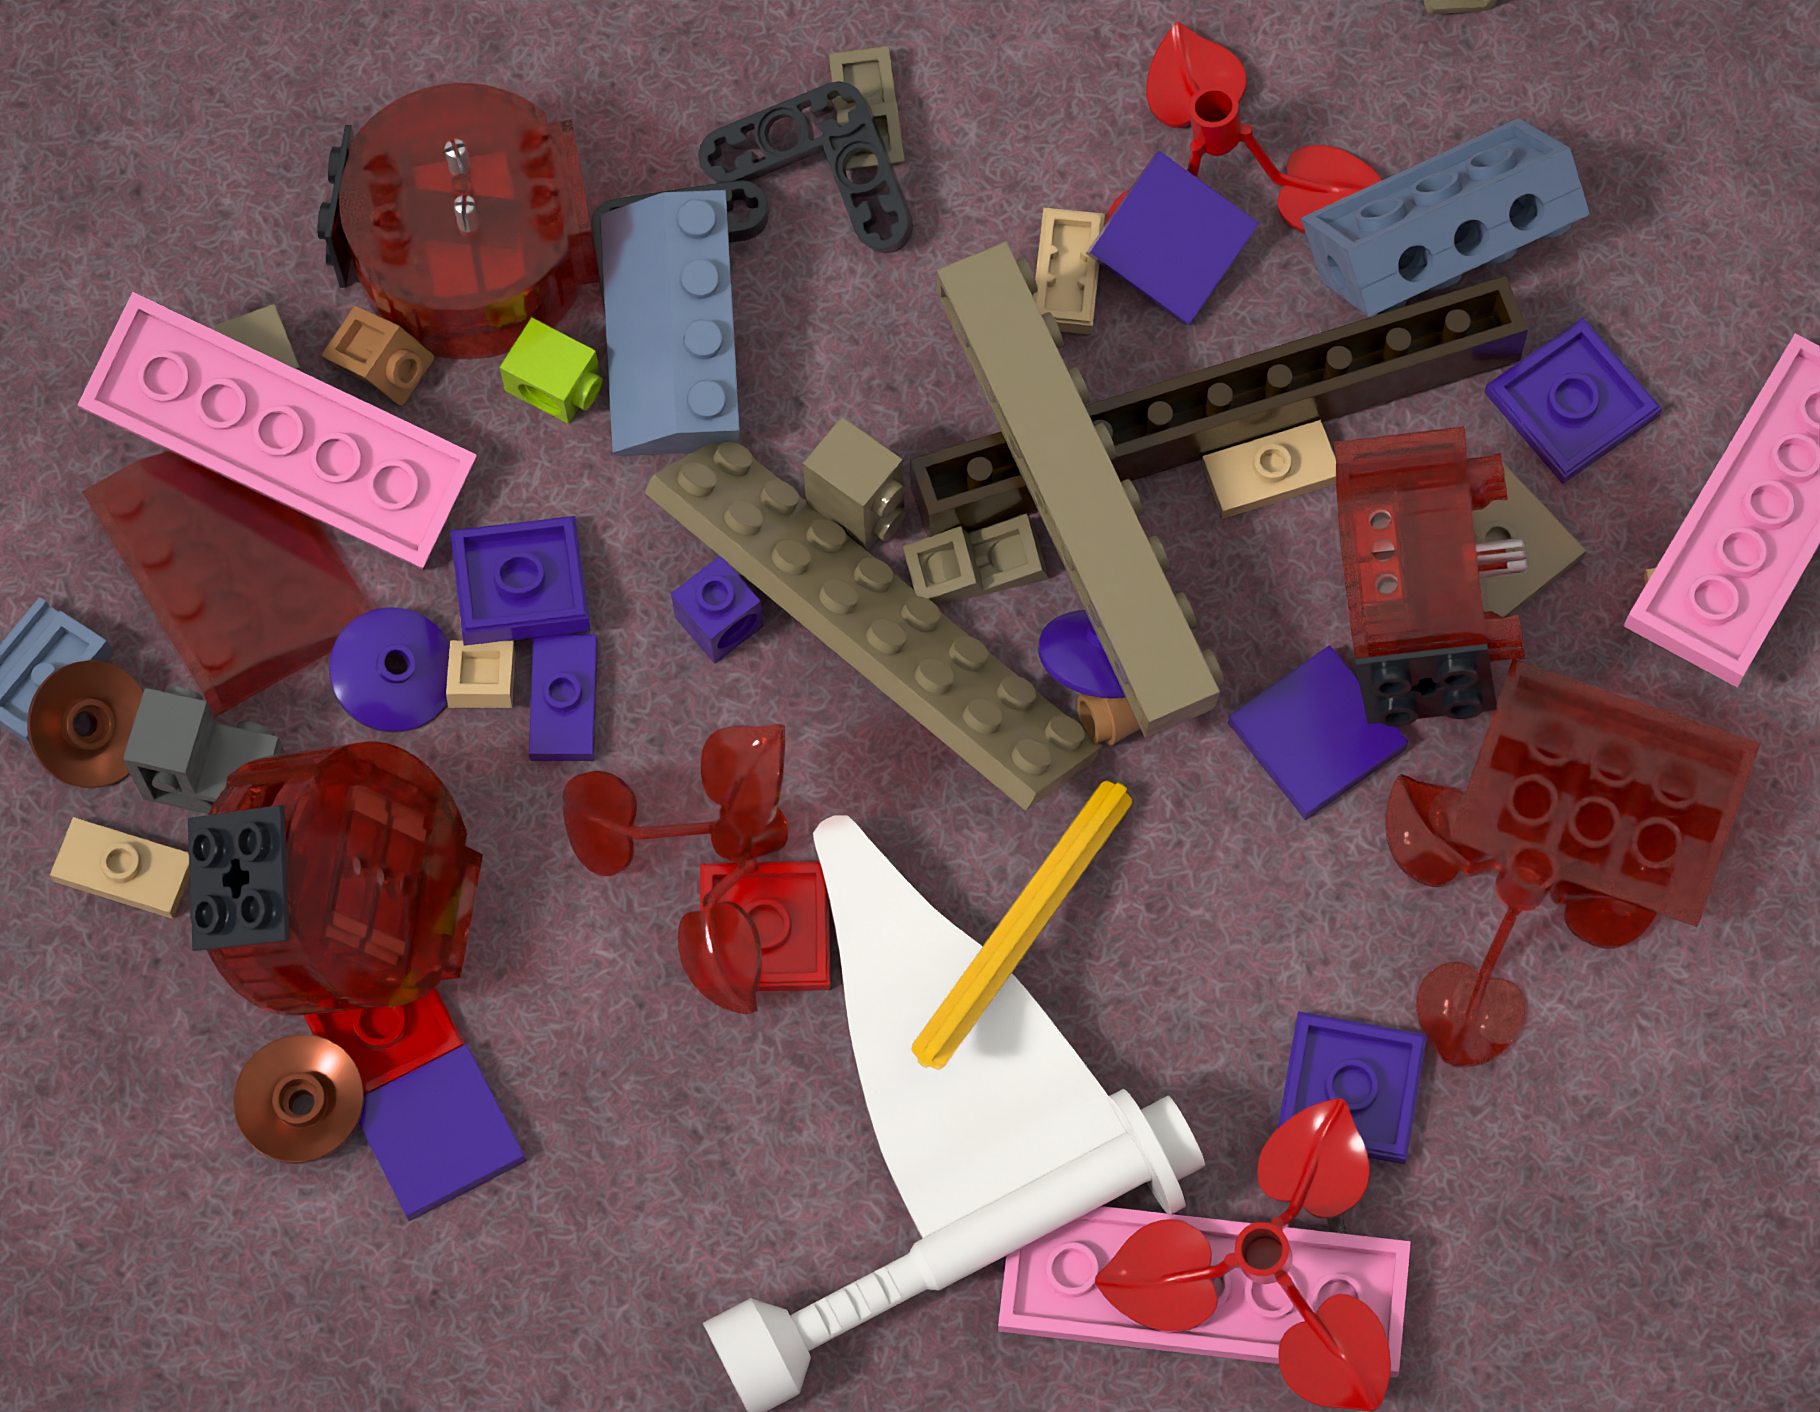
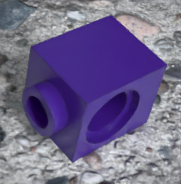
(717, 609)

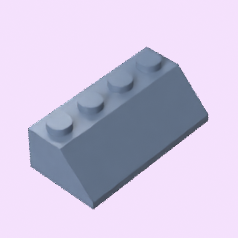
(669, 324)

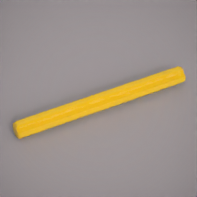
(1021, 926)

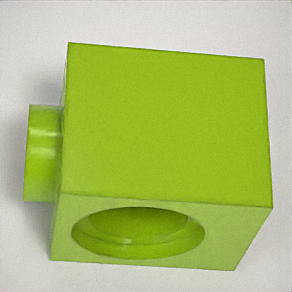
(551, 371)

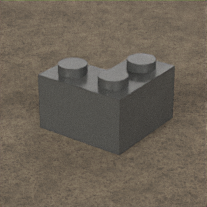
(182, 752)

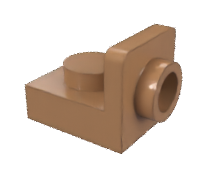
(378, 354)

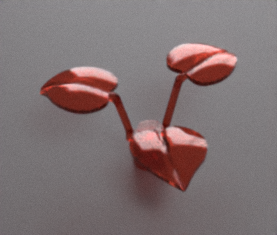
(745, 776)
(1467, 1011)

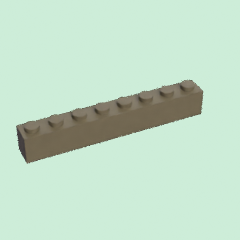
(1078, 490)

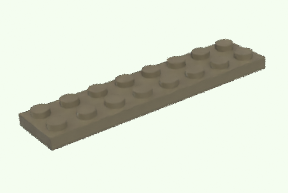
(875, 621)

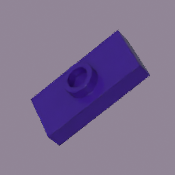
(563, 697)

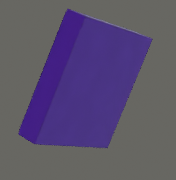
(1172, 238)
(1573, 400)
(519, 580)
(1315, 733)
(1367, 1068)
(438, 1132)

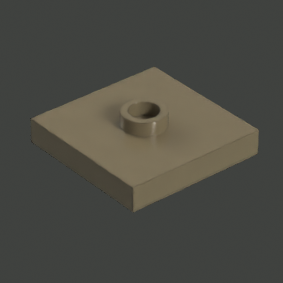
(1548, 546)

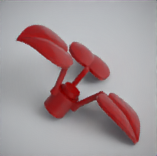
(1202, 87)
(1166, 1273)

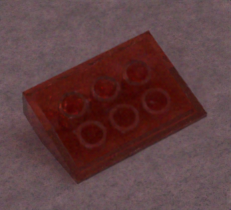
(226, 574)
(1610, 786)

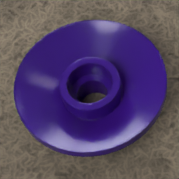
(1076, 657)
(372, 692)

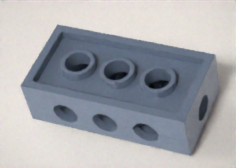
(1479, 194)

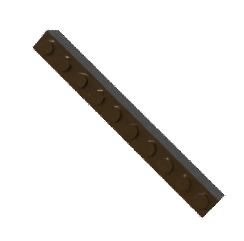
(1245, 400)

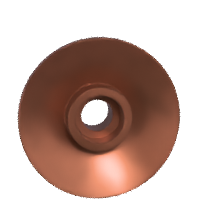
(109, 700)
(281, 1074)

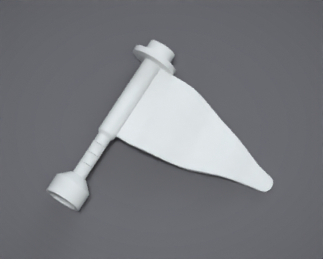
(980, 1150)

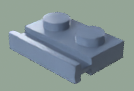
(33, 651)

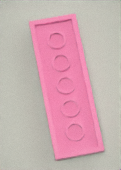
(277, 431)
(1745, 532)
(1055, 1295)

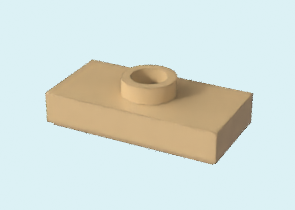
(1065, 272)
(1270, 469)
(122, 868)

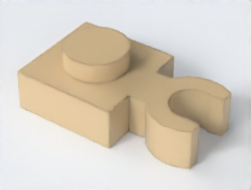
(480, 675)

